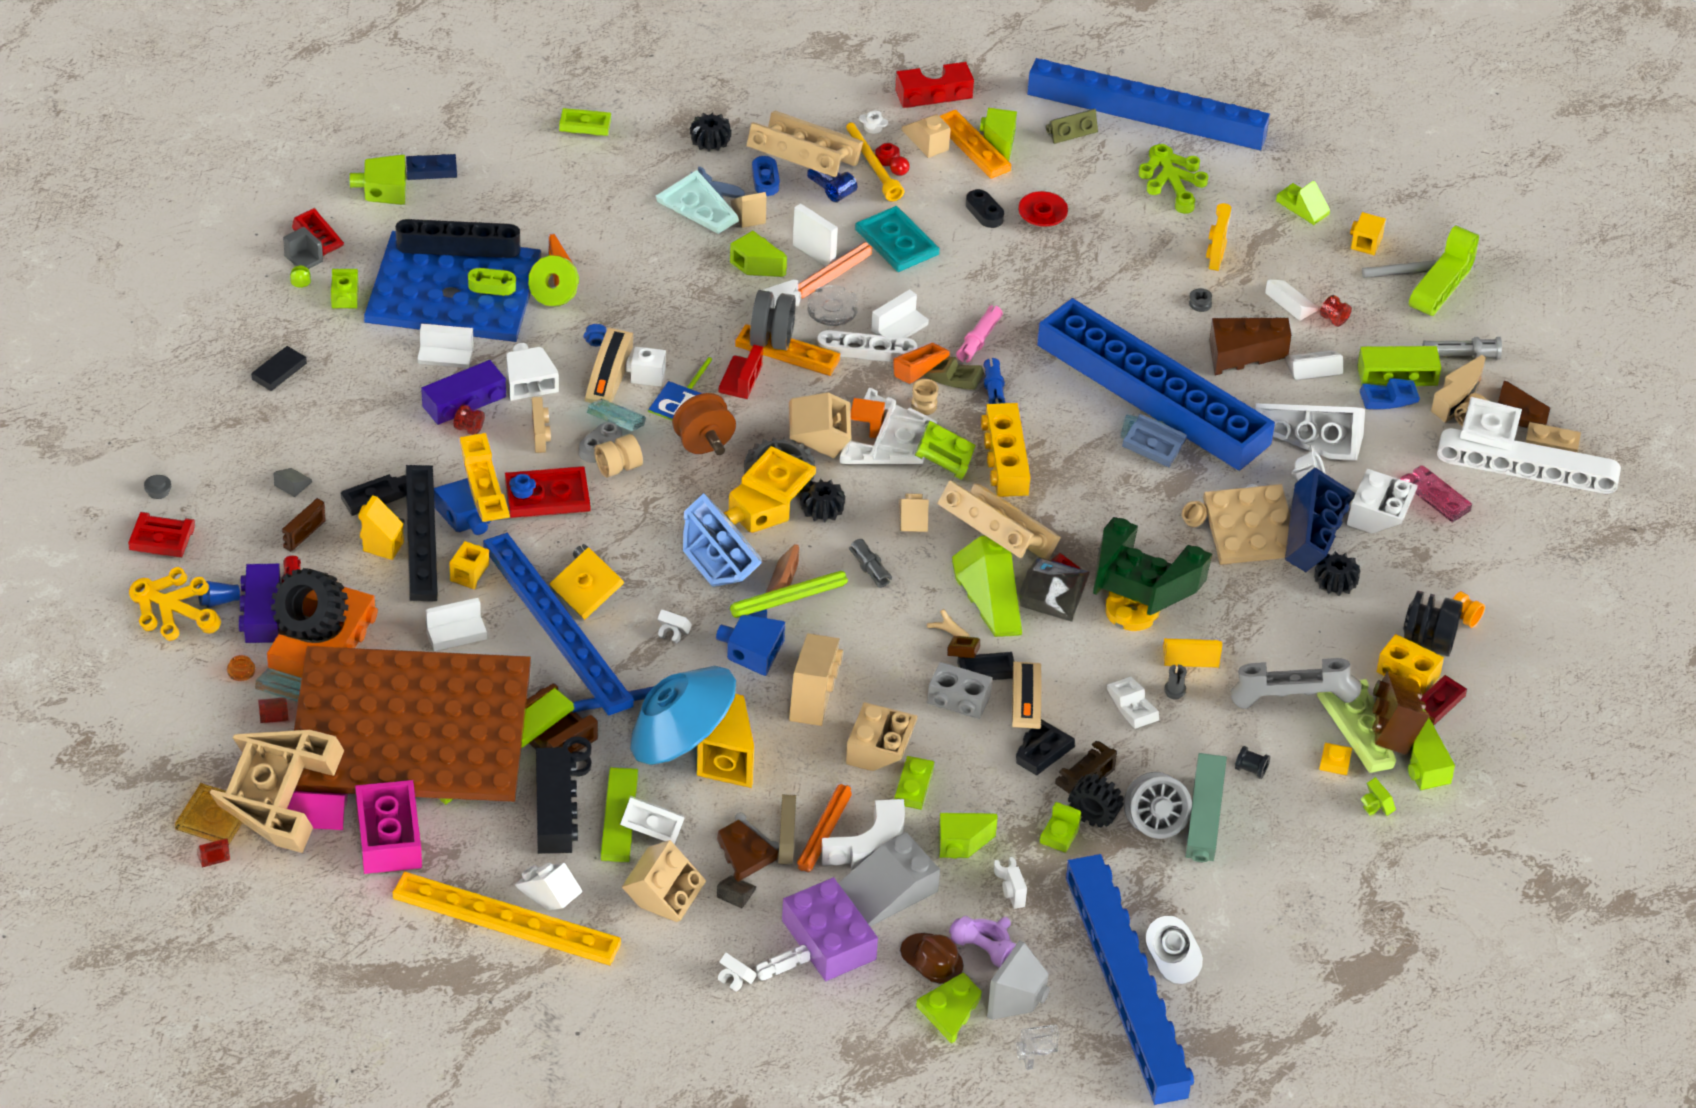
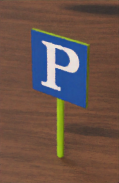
(675, 395)

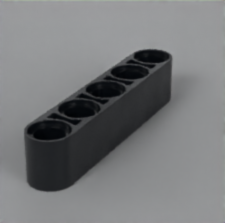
(458, 238)

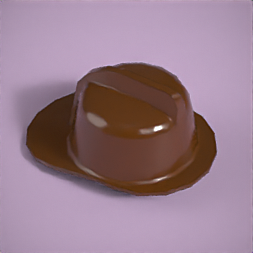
(932, 956)

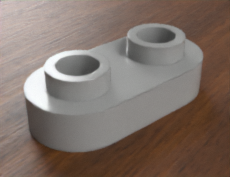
(603, 433)

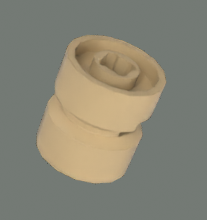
(620, 455)

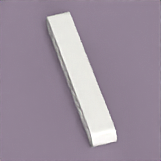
(1532, 463)

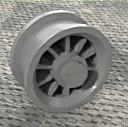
(1157, 805)

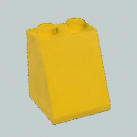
(729, 749)

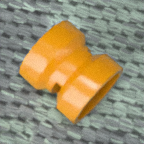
(1471, 610)

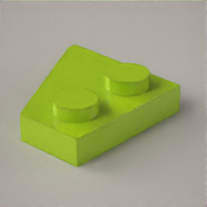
(950, 1005)

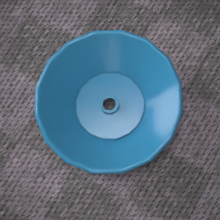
(681, 713)

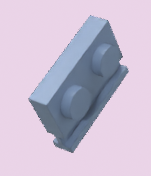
(1154, 440)

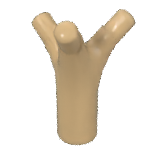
(948, 625)

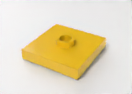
(778, 475)
(586, 583)

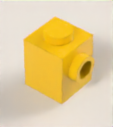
(1367, 233)

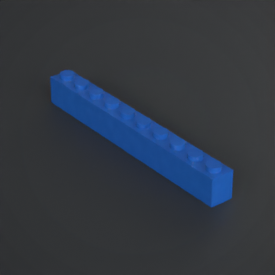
(1148, 104)
(1129, 980)

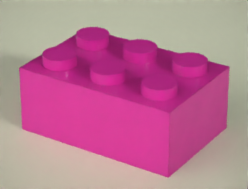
(388, 827)

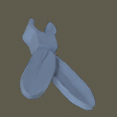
(722, 188)

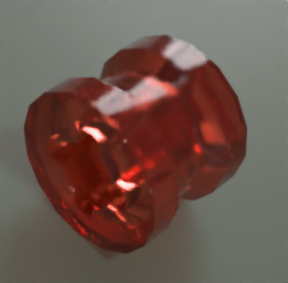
(1335, 310)
(469, 419)

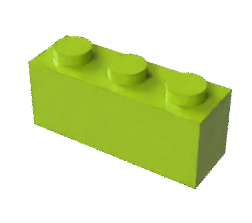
(1412, 363)

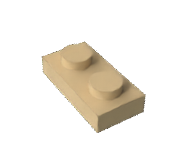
(540, 416)
(1553, 437)

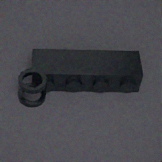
(554, 795)

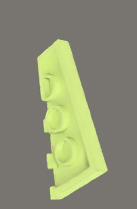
(1356, 724)

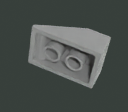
(891, 879)

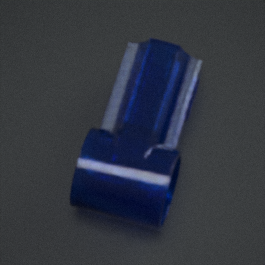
(835, 187)

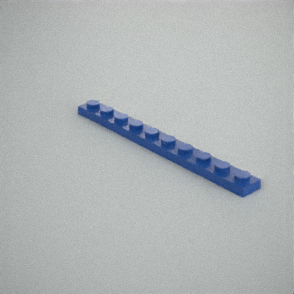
(558, 624)

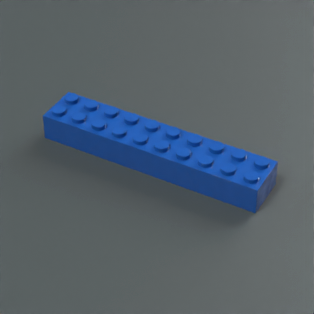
(1156, 384)

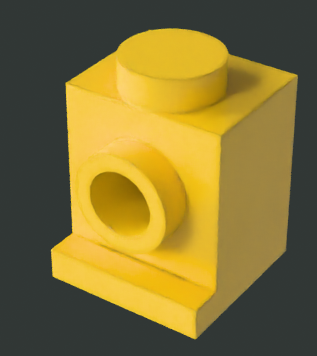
(468, 564)

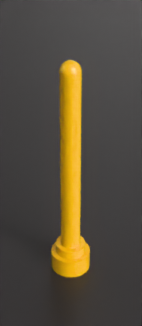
(891, 188)

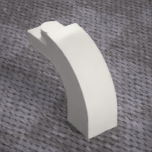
(888, 824)

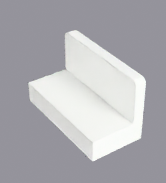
(898, 317)
(445, 345)
(455, 624)
(652, 820)

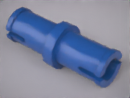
(994, 381)

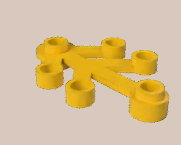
(172, 602)

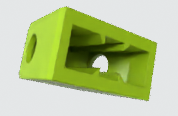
(382, 179)

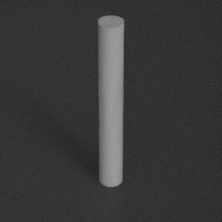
(1397, 269)

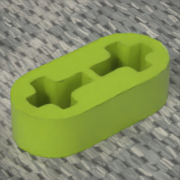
(492, 281)

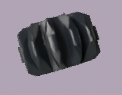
(710, 131)
(822, 500)
(1337, 573)

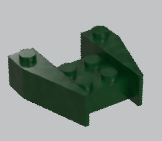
(1146, 577)

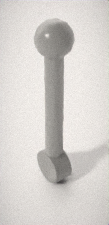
(741, 816)

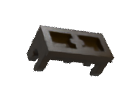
(1092, 763)

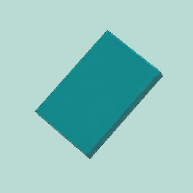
(897, 238)

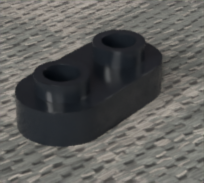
(984, 208)

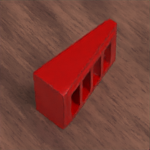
(313, 218)

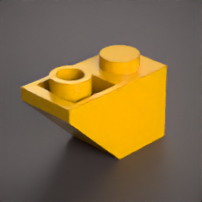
(381, 529)

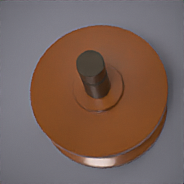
(704, 424)

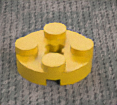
(1132, 620)

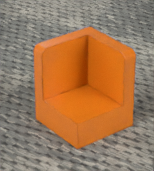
(870, 412)

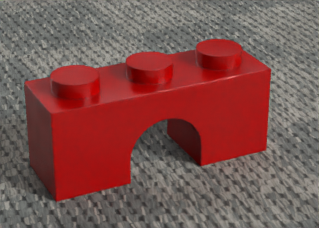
(917, 90)

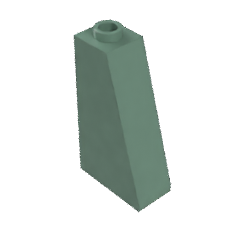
(1206, 807)

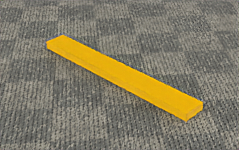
(507, 918)

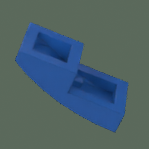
(1394, 395)

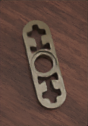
(787, 829)

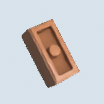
(785, 569)

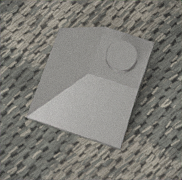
(1018, 984)

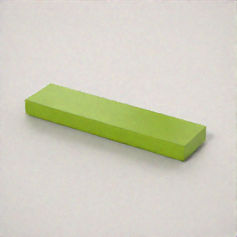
(618, 838)

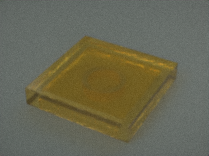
(205, 818)

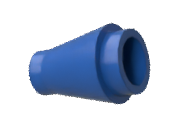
(219, 594)

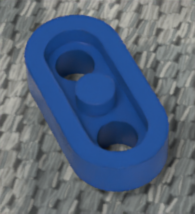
(765, 175)

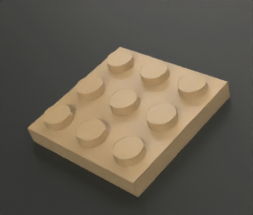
(1248, 523)

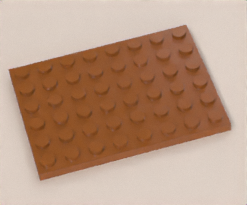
(418, 718)

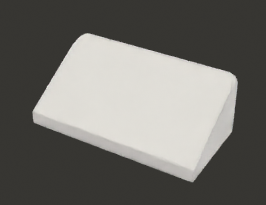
(1290, 299)
(1315, 364)

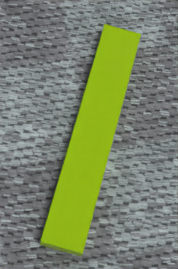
(541, 717)

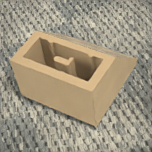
(820, 422)
(879, 737)
(664, 881)

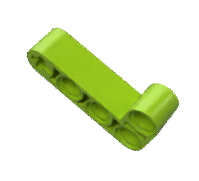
(1446, 272)

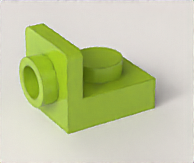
(1061, 827)

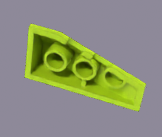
(989, 579)

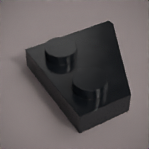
(1043, 747)

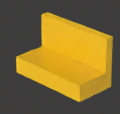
(1192, 652)

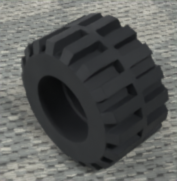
(291, 597)

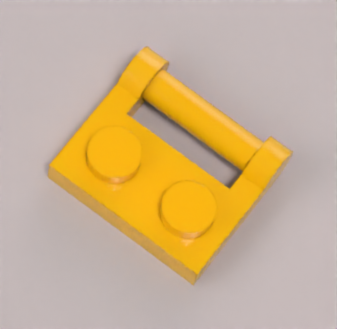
(1218, 236)

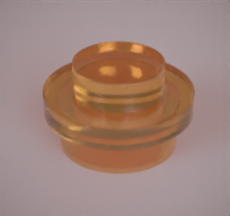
(241, 668)

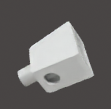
(530, 372)

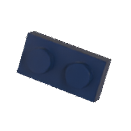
(431, 166)

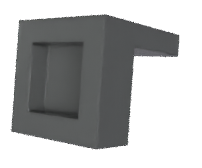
(303, 248)

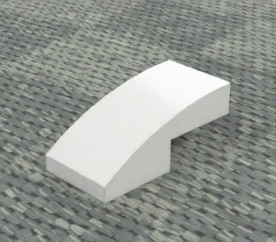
(1131, 701)

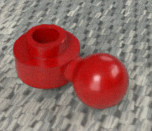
(890, 156)

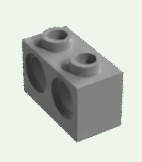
(959, 690)

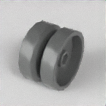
(773, 321)

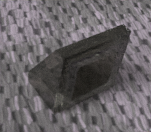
(735, 892)

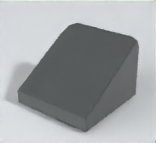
(291, 481)

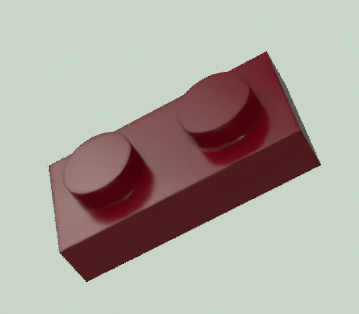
(1442, 698)

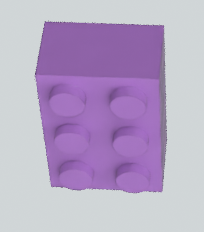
(830, 929)

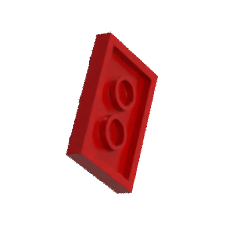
(555, 492)

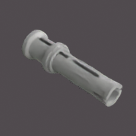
(1473, 347)

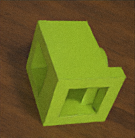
(344, 288)

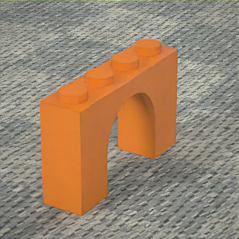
(289, 653)

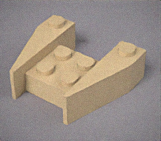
(268, 778)

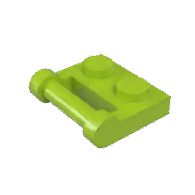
(945, 449)

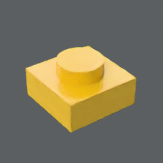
(1335, 758)

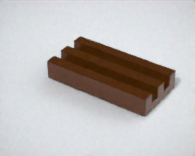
(304, 524)

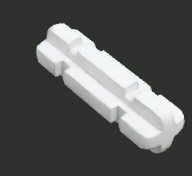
(782, 962)

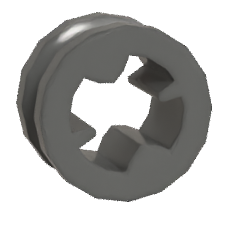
(1200, 299)

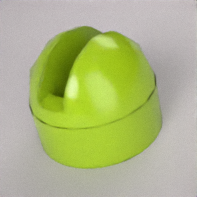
(300, 276)

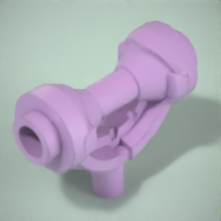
(974, 931)

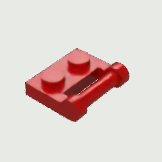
(161, 535)

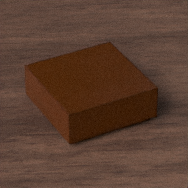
(963, 646)

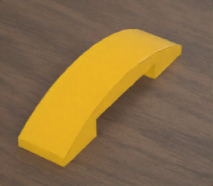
(482, 478)

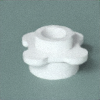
(873, 122)

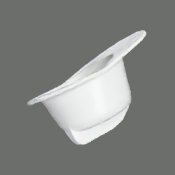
(1307, 463)
(1174, 949)

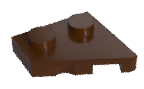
(1532, 409)
(745, 849)

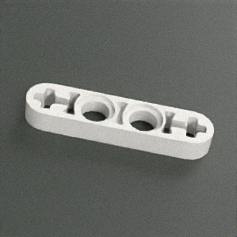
(867, 343)

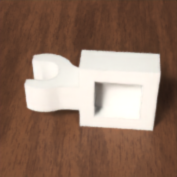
(1014, 884)

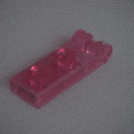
(1438, 493)

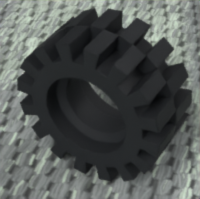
(1096, 800)

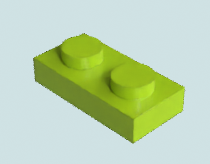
(585, 121)
(914, 781)

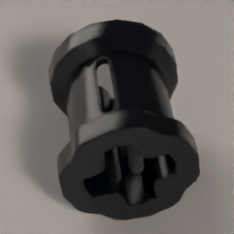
(1252, 762)

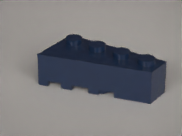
(1315, 517)

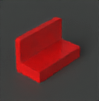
(742, 373)

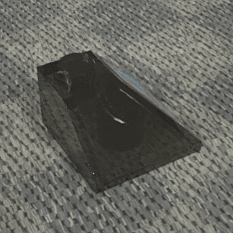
(1053, 588)

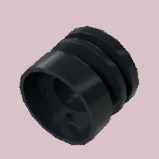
(1433, 623)

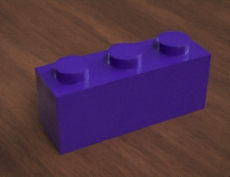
(472, 387)
(256, 603)

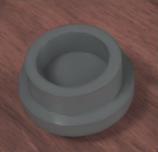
(157, 486)

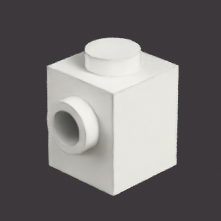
(647, 366)

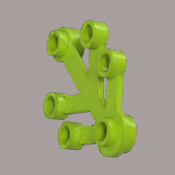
(1163, 156)

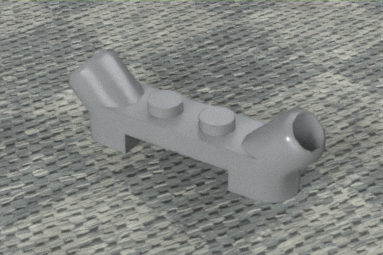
(1257, 682)

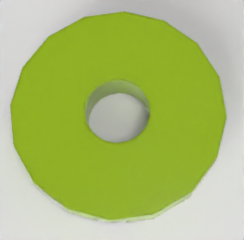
(540, 275)

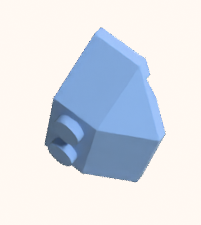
(716, 544)

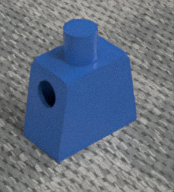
(458, 507)
(753, 642)

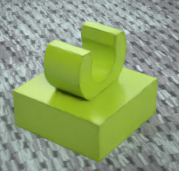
(1377, 798)

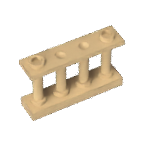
(804, 143)
(999, 520)

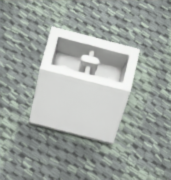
(1380, 502)

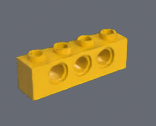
(1007, 450)

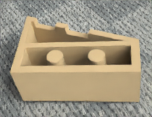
(814, 678)

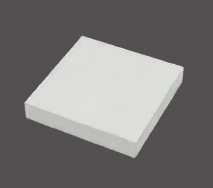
(814, 235)
(1490, 423)

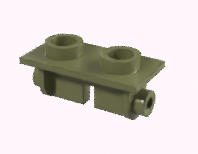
(1073, 126)

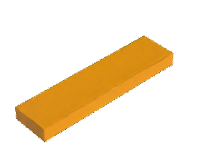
(975, 145)
(798, 353)

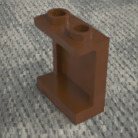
(569, 726)

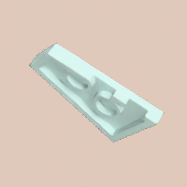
(699, 202)

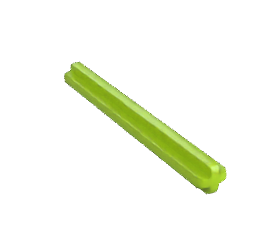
(788, 594)

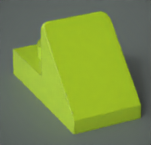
(1304, 202)

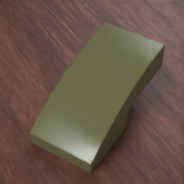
(955, 375)

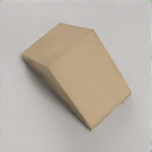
(750, 209)

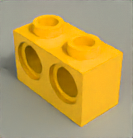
(1410, 661)

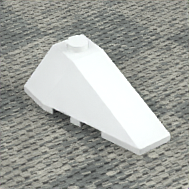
(1331, 430)

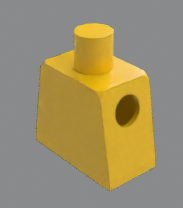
(755, 510)

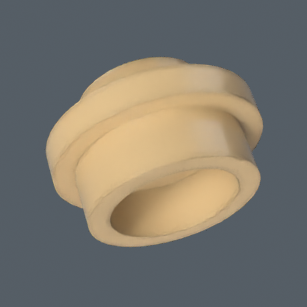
(1194, 513)

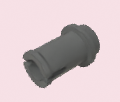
(1175, 686)

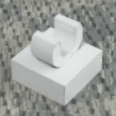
(674, 623)
(737, 970)

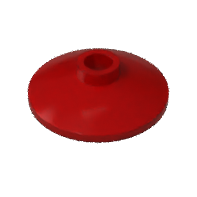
(1043, 208)

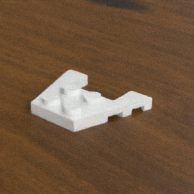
(896, 438)

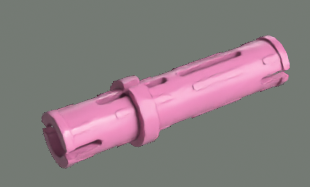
(975, 339)

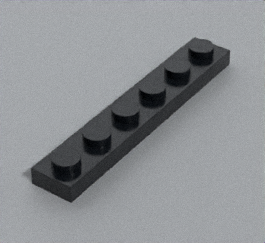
(421, 533)

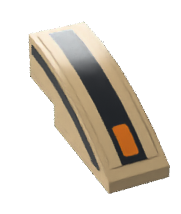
(609, 365)
(1457, 388)
(1026, 695)

